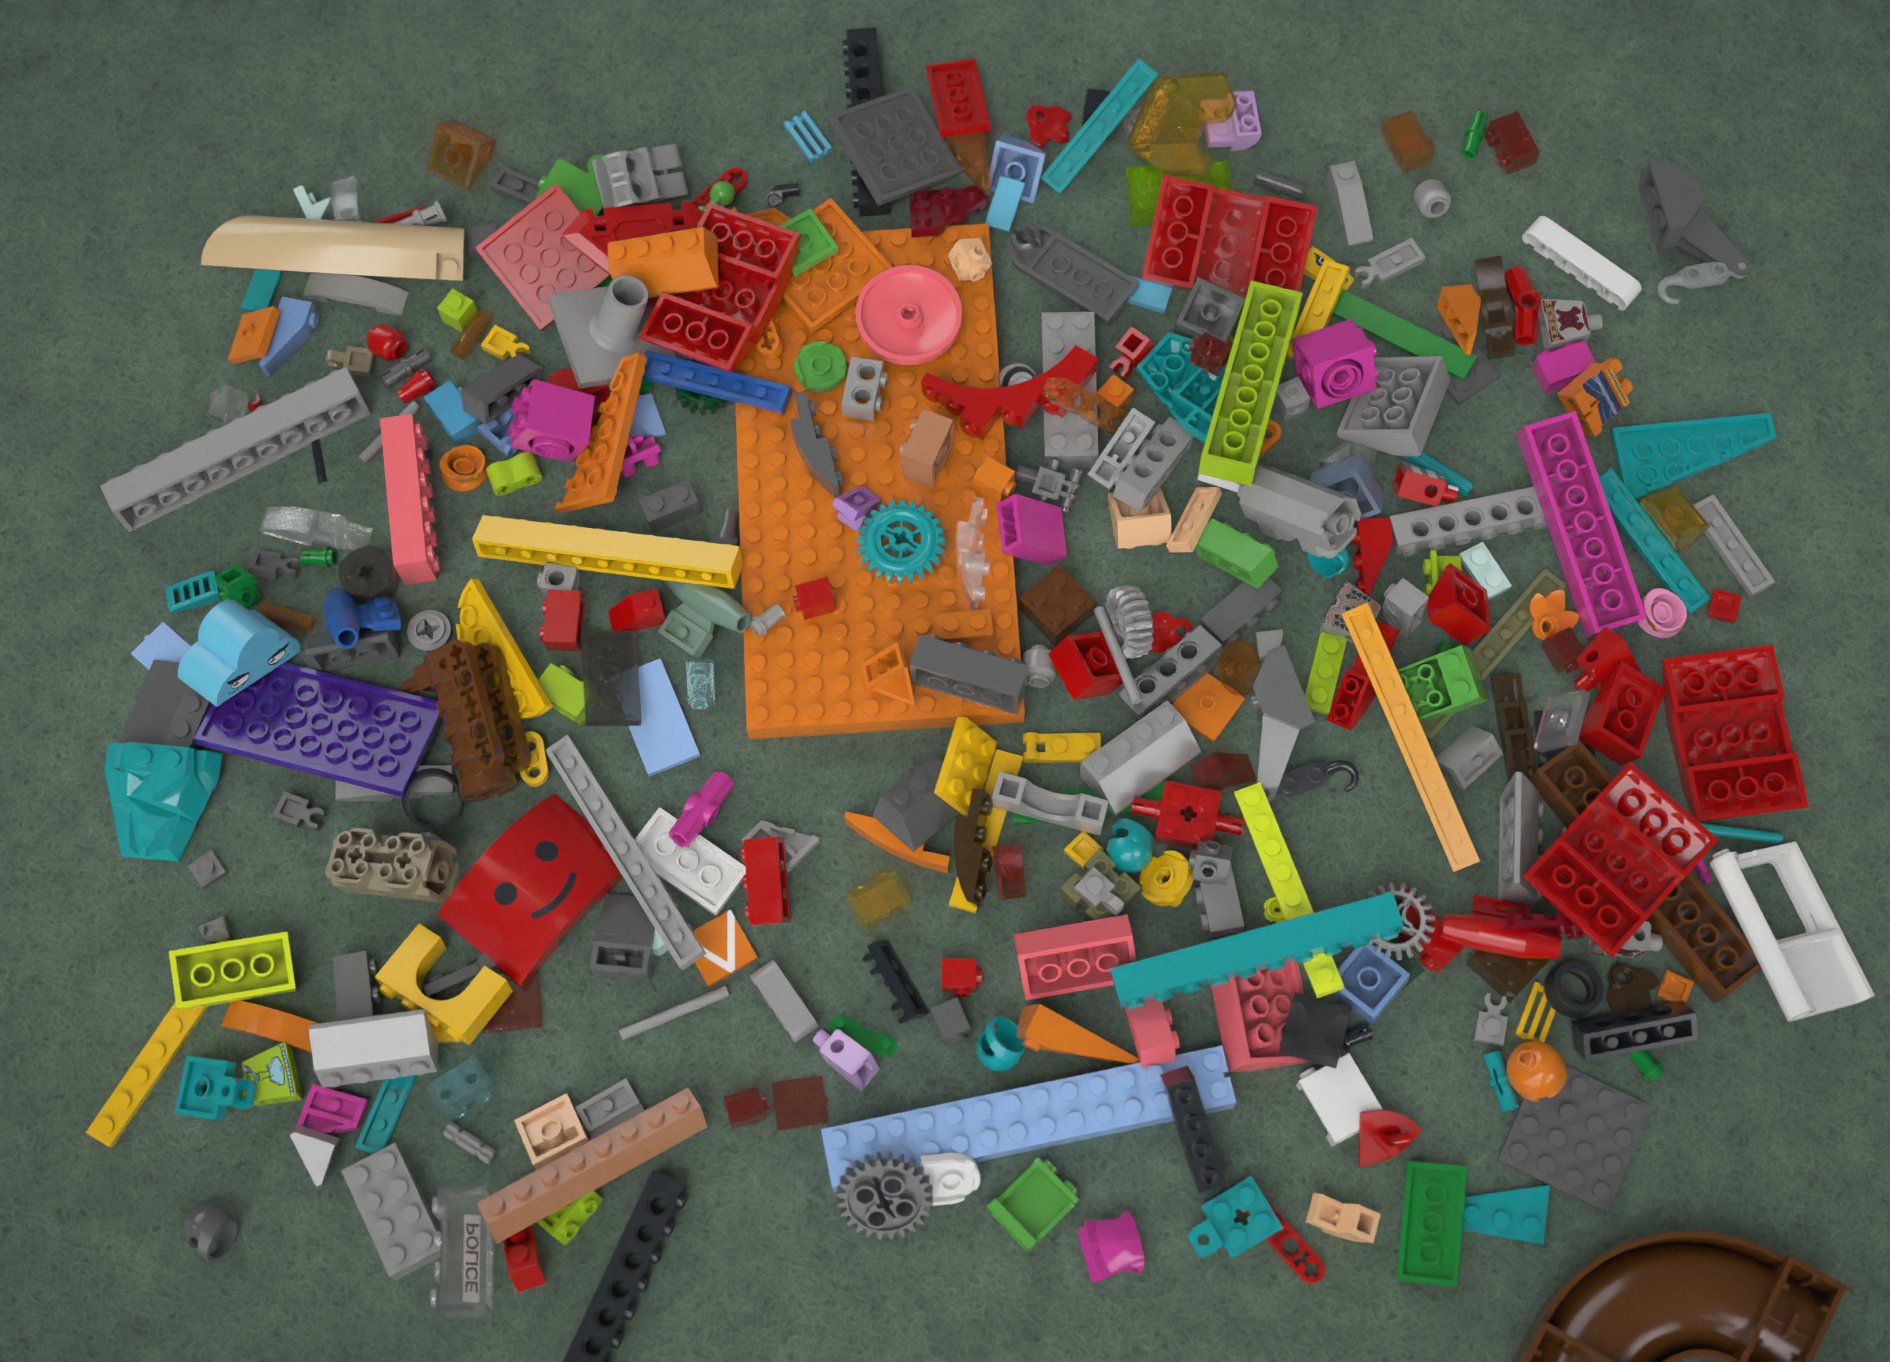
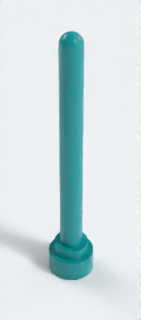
(1745, 834)

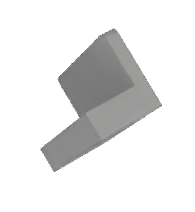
(1469, 755)

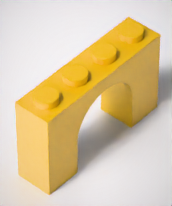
(460, 1016)

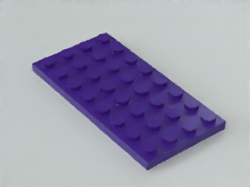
(326, 727)

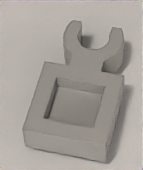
(1490, 1025)

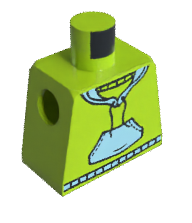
(275, 1076)

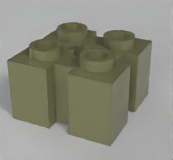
(1125, 887)

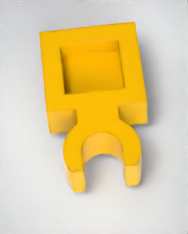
(503, 343)

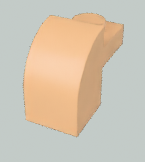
(1343, 1220)

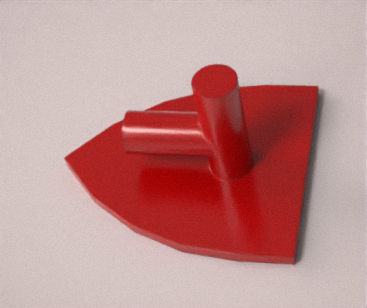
(1384, 1135)

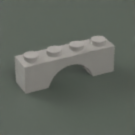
(1072, 811)

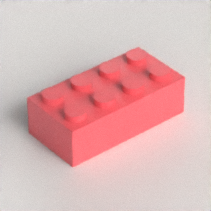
(1073, 956)

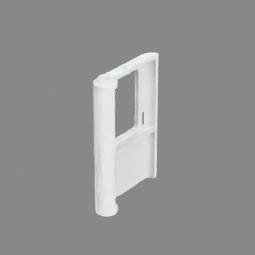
(1807, 970)

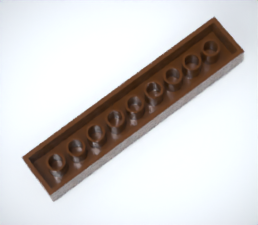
(1688, 918)

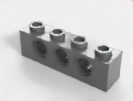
(1186, 672)

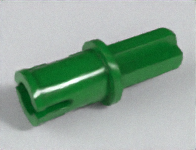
(1474, 134)

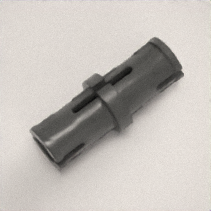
(1280, 184)
(405, 367)

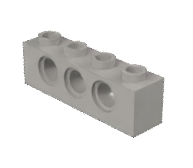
(1153, 464)

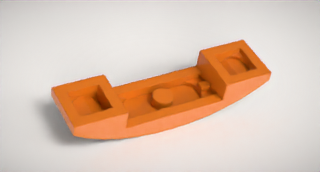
(268, 1024)

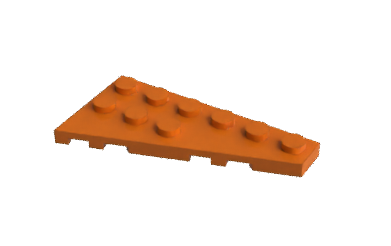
(602, 459)

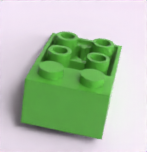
(1443, 683)

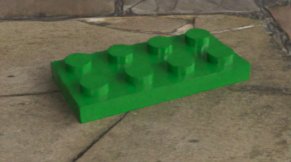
(1432, 1224)

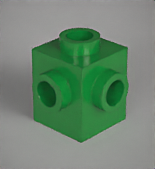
(237, 585)

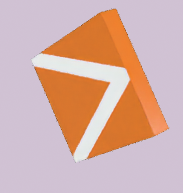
(725, 948)

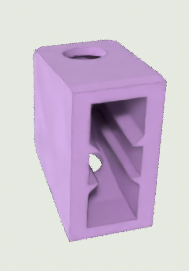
(847, 1057)

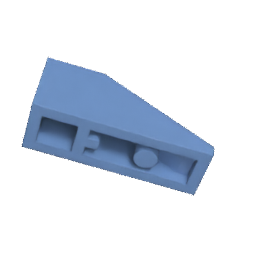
(291, 331)

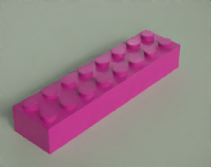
(1581, 524)

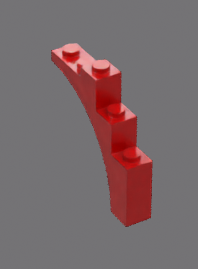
(1015, 403)

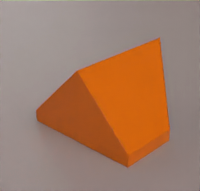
(889, 674)

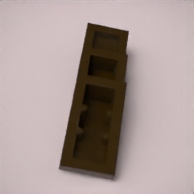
(1513, 725)

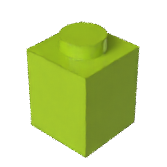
(457, 310)

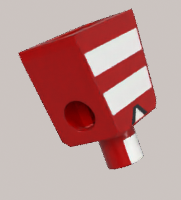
(1412, 481)

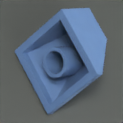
(1017, 161)

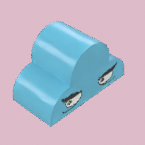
(234, 651)

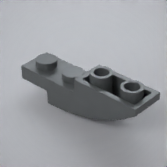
(813, 449)

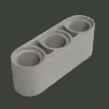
(784, 1001)

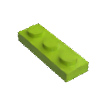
(1325, 672)

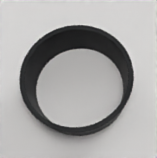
(429, 773)

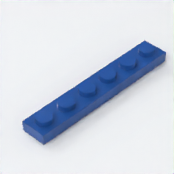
(717, 382)

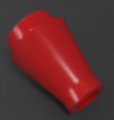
(418, 385)

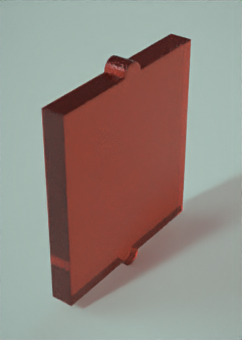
(799, 1103)

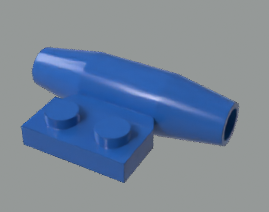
(346, 619)

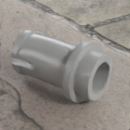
(767, 620)

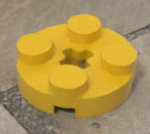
(1175, 888)

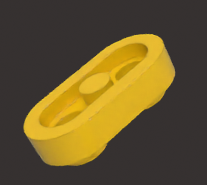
(538, 761)

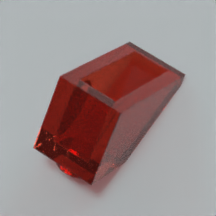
(1222, 771)

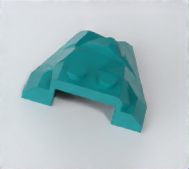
(1181, 386)
(158, 796)

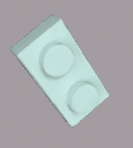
(1485, 570)

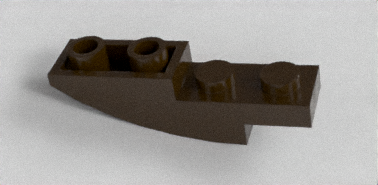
(1495, 307)
(970, 857)

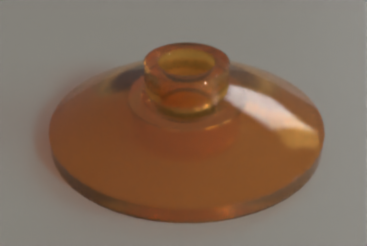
(1238, 667)

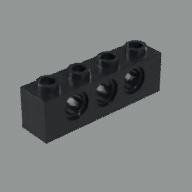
(1634, 1030)
(1193, 1129)

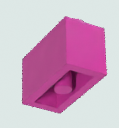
(1560, 367)

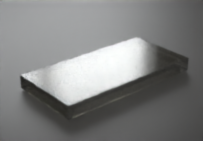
(610, 678)

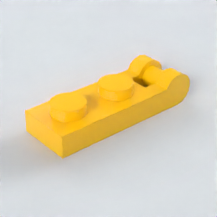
(1060, 747)

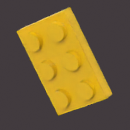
(965, 764)

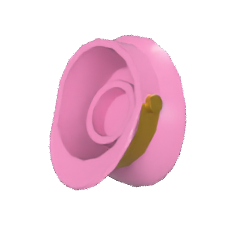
(1664, 613)

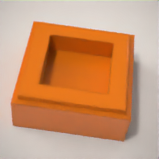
(1674, 987)

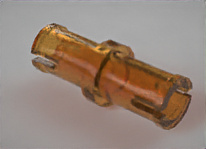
(471, 334)
(287, 616)

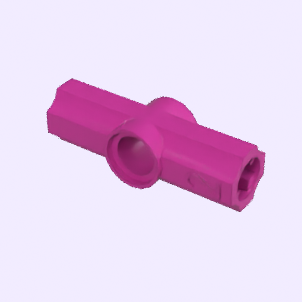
(701, 809)

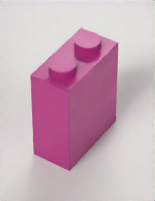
(1031, 530)

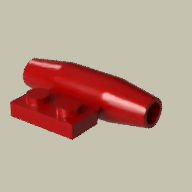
(1485, 933)

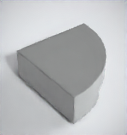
(1267, 640)
(215, 930)

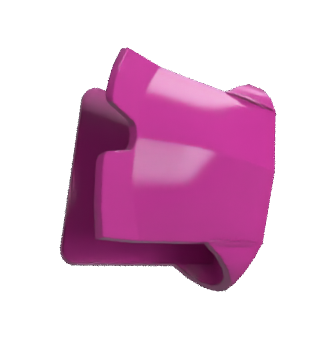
(1111, 1246)

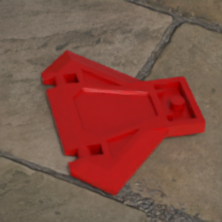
(624, 224)

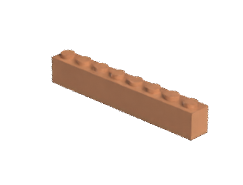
(592, 1165)

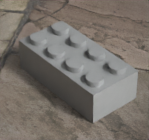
(394, 1210)

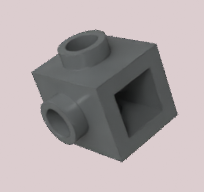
(1210, 862)

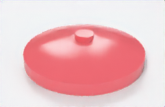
(908, 315)

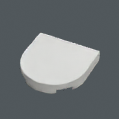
(951, 1176)

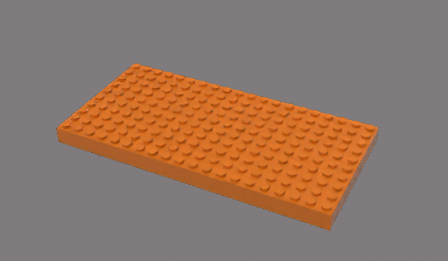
(809, 671)

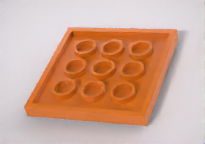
(837, 281)

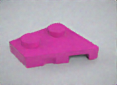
(332, 1111)

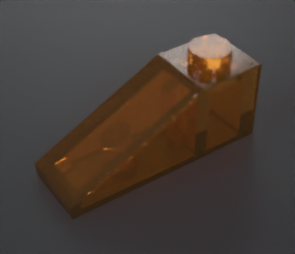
(972, 157)

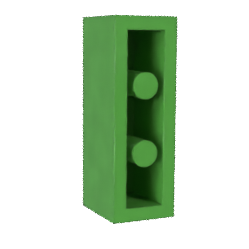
(1236, 553)

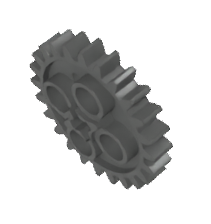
(861, 1205)

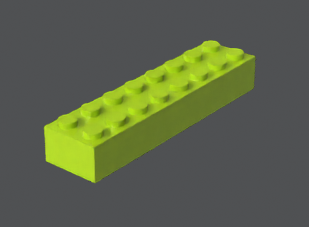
(1250, 383)

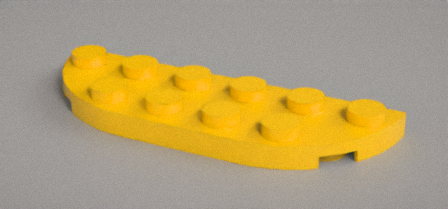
(483, 624)

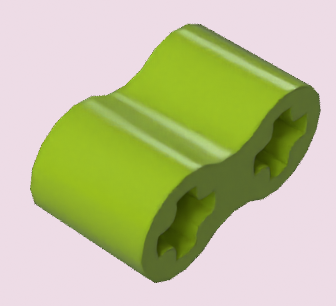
(514, 473)

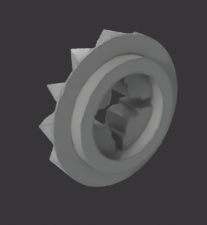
(417, 627)

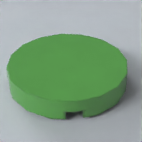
(820, 366)

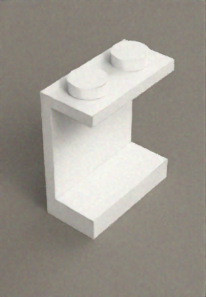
(1338, 1097)

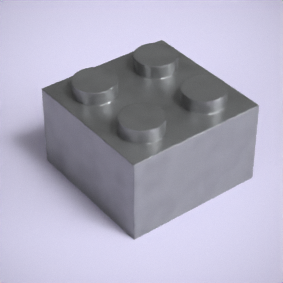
(1209, 311)

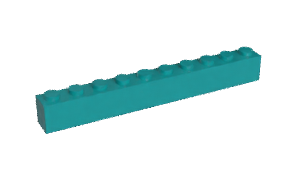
(1257, 950)

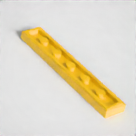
(1005, 763)

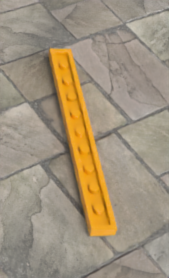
(1411, 737)

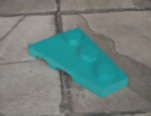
(1509, 1214)

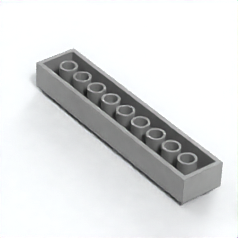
(235, 450)

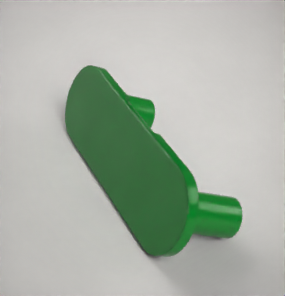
(875, 1041)

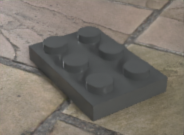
(1480, 376)

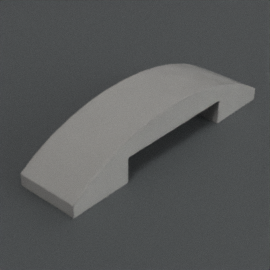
(356, 291)

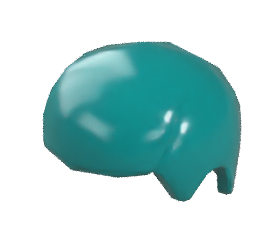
(1330, 566)

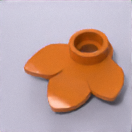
(1552, 612)

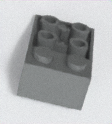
(623, 941)

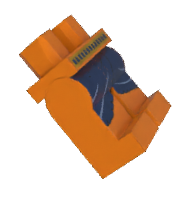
(1596, 395)

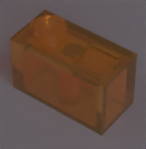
(1407, 142)

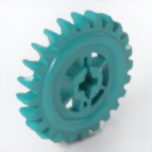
(901, 562)

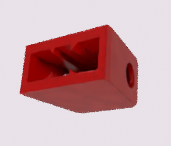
(1600, 660)

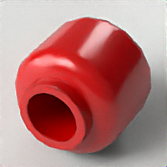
(386, 342)

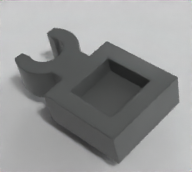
(269, 564)
(295, 810)

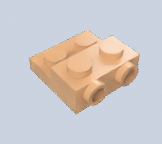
(551, 1131)

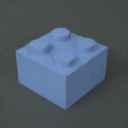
(1370, 982)

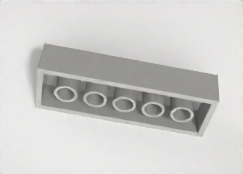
(1070, 437)

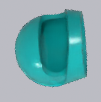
(1133, 851)
(999, 1047)

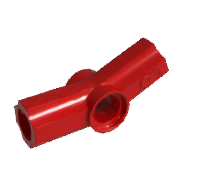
(1522, 293)

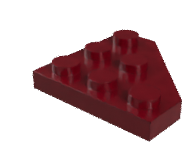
(938, 208)

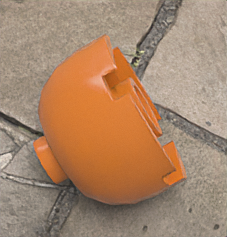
(1536, 1070)

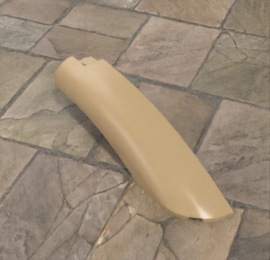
(338, 247)

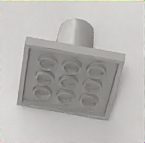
(602, 328)

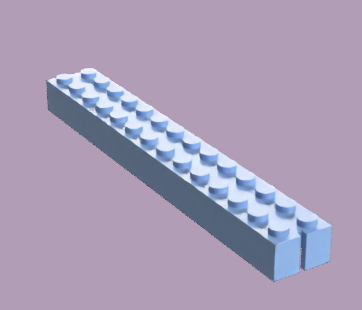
(1030, 1115)

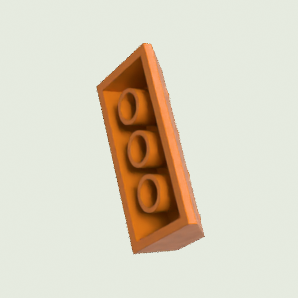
(668, 261)

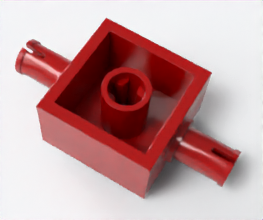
(1171, 822)

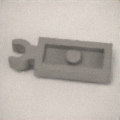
(1391, 263)

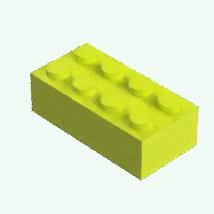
(232, 971)

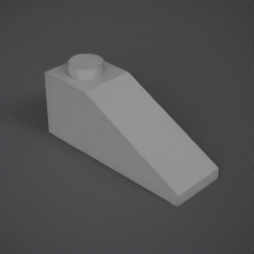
(1350, 202)
(1120, 449)

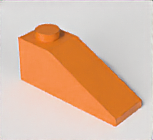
(1460, 311)

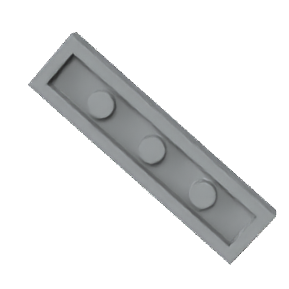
(1734, 548)

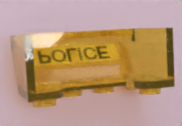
(1174, 119)

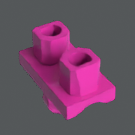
(639, 449)

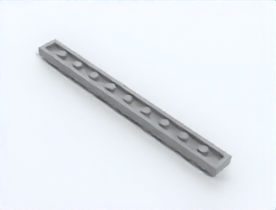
(625, 853)

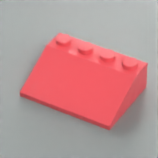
(1254, 1017)

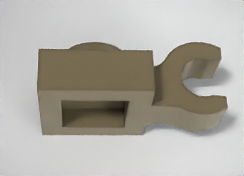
(356, 360)

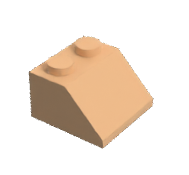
(1141, 528)

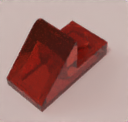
(1009, 871)

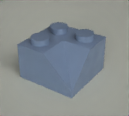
(1354, 480)

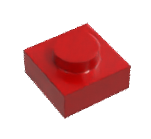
(1724, 606)

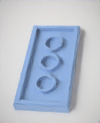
(664, 733)

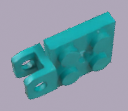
(221, 1092)
(1224, 1231)

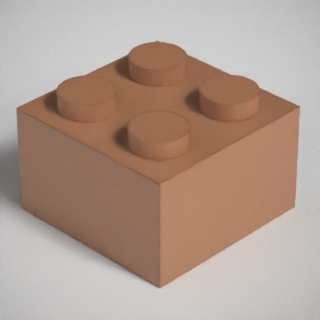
(927, 448)

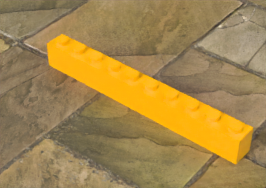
(608, 551)

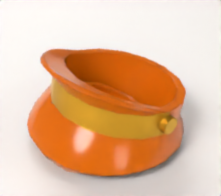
(464, 468)

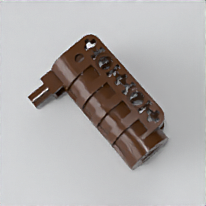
(474, 716)

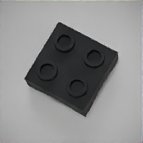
(1315, 1030)

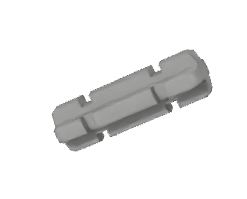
(469, 1143)

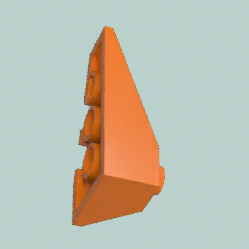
(1054, 1033)

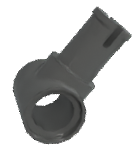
(727, 533)

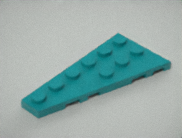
(1669, 452)

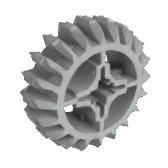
(1130, 620)
(1418, 935)

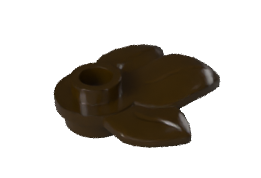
(1633, 993)

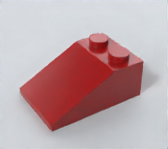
(1622, 715)

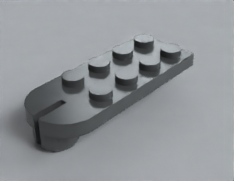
(1071, 271)

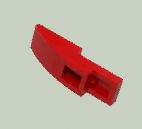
(1356, 688)

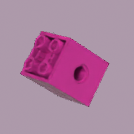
(1335, 363)
(551, 421)

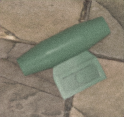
(694, 620)

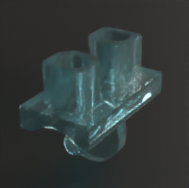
(700, 683)

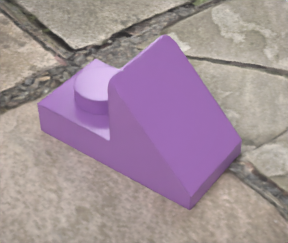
(856, 506)

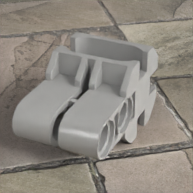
(628, 176)

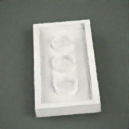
(699, 871)

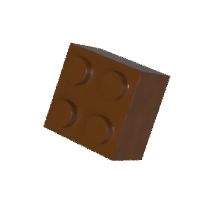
(1057, 605)

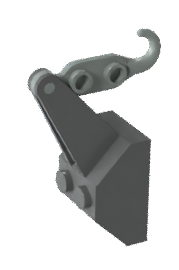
(1676, 219)

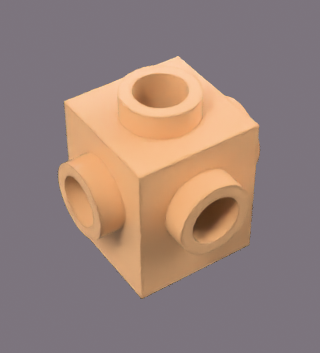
(970, 259)

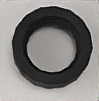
(1558, 999)

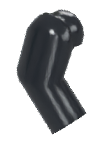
(780, 193)

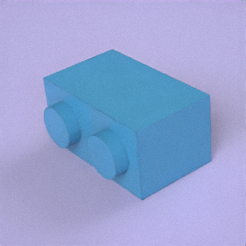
(448, 410)

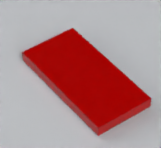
(958, 98)

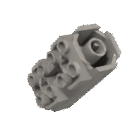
(1300, 509)

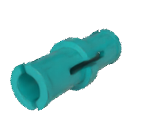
(1500, 1081)

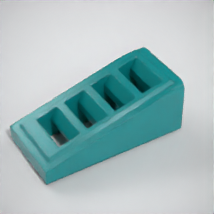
(195, 601)

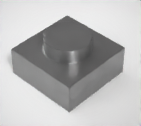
(207, 869)

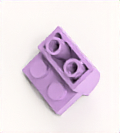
(1241, 129)

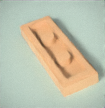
(1194, 519)

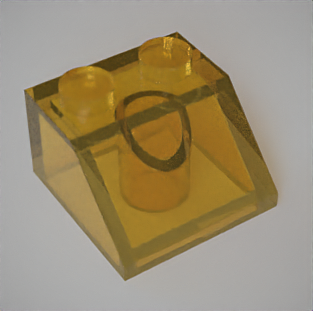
(1675, 517)

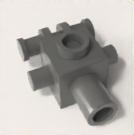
(1049, 481)

